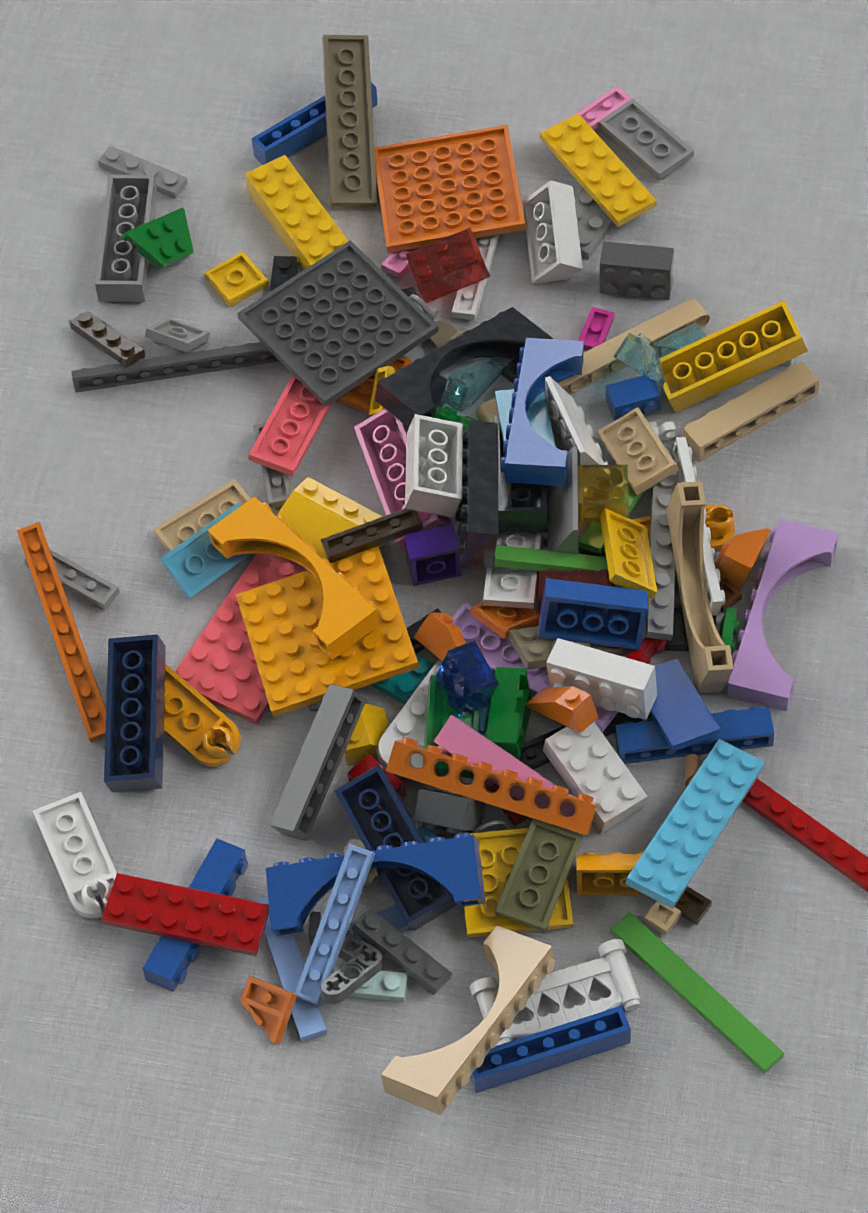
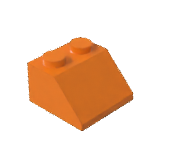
(740, 556)

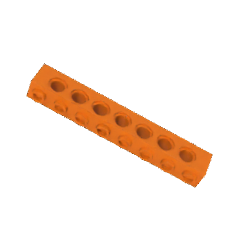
(401, 765)

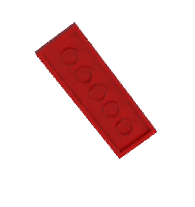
(186, 914)

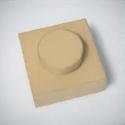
(662, 917)

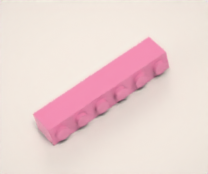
(464, 740)

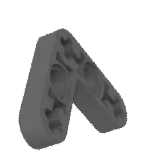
(355, 964)

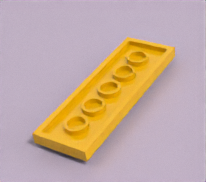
(598, 170)

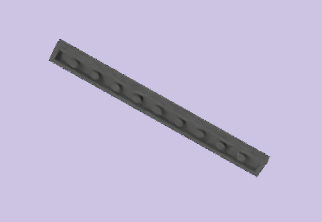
(172, 366)

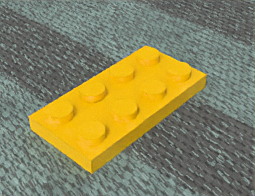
(628, 553)

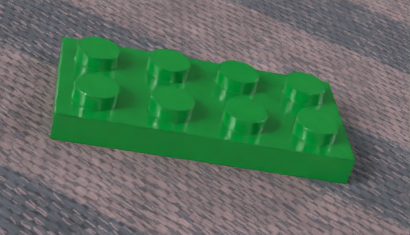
(436, 717)

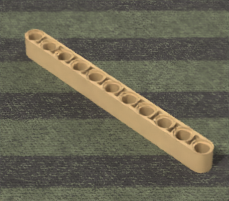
(600, 361)

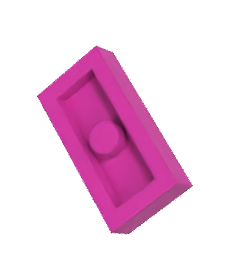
(596, 327)

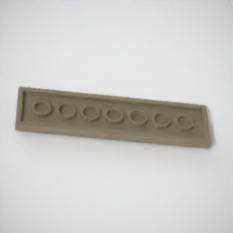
(349, 121)

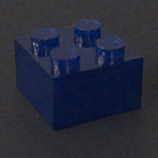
(466, 679)

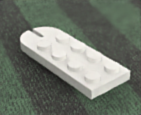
(408, 723)
(77, 853)

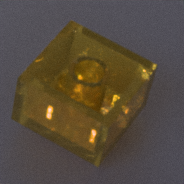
(600, 489)

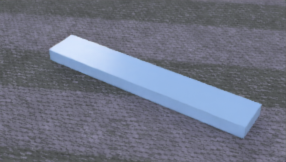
(334, 923)
(289, 968)

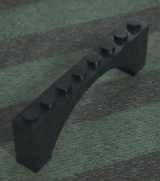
(409, 387)

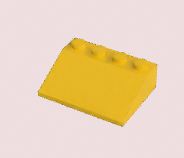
(322, 512)

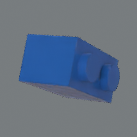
(633, 393)

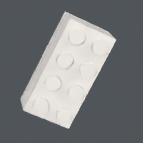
(433, 466)
(609, 678)
(595, 769)

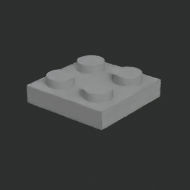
(177, 335)

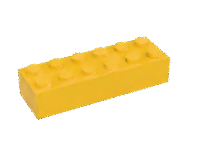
(294, 211)
(731, 356)

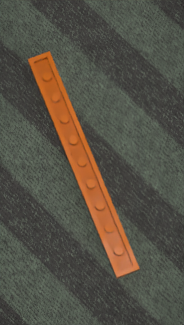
(64, 630)

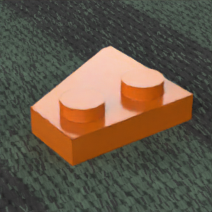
(269, 1006)

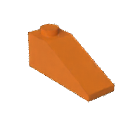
(439, 634)
(565, 705)

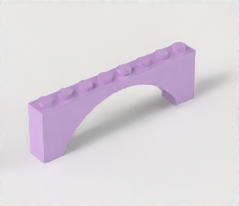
(756, 673)

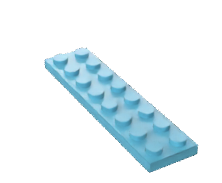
(695, 824)

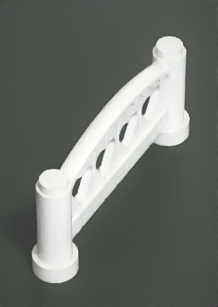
(609, 970)

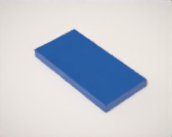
(680, 709)

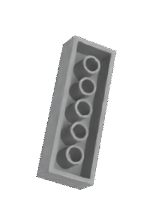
(120, 268)

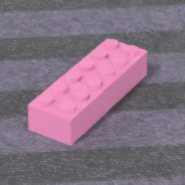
(384, 448)

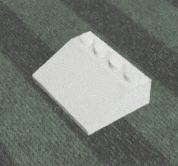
(569, 425)

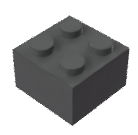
(448, 811)

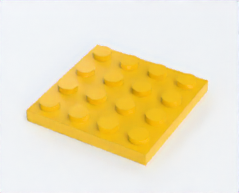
(498, 857)

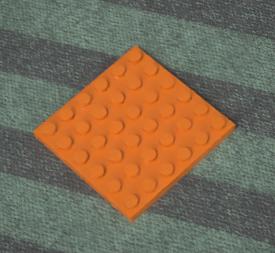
(447, 186)

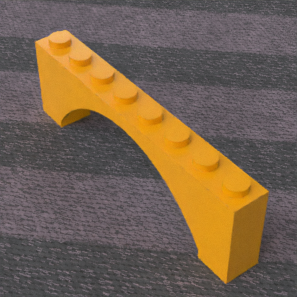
(257, 530)

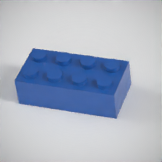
(593, 614)

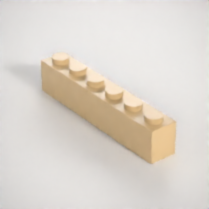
(751, 410)

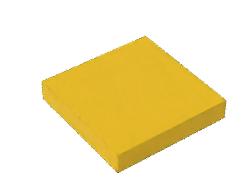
(236, 279)

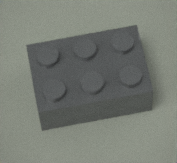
(636, 270)

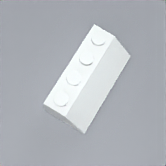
(552, 233)

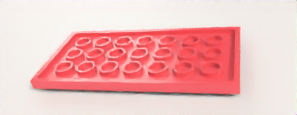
(222, 657)

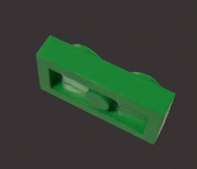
(728, 627)

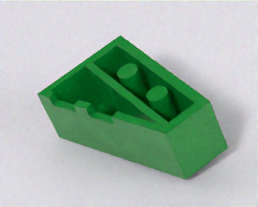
(509, 711)

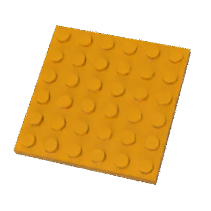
(282, 638)

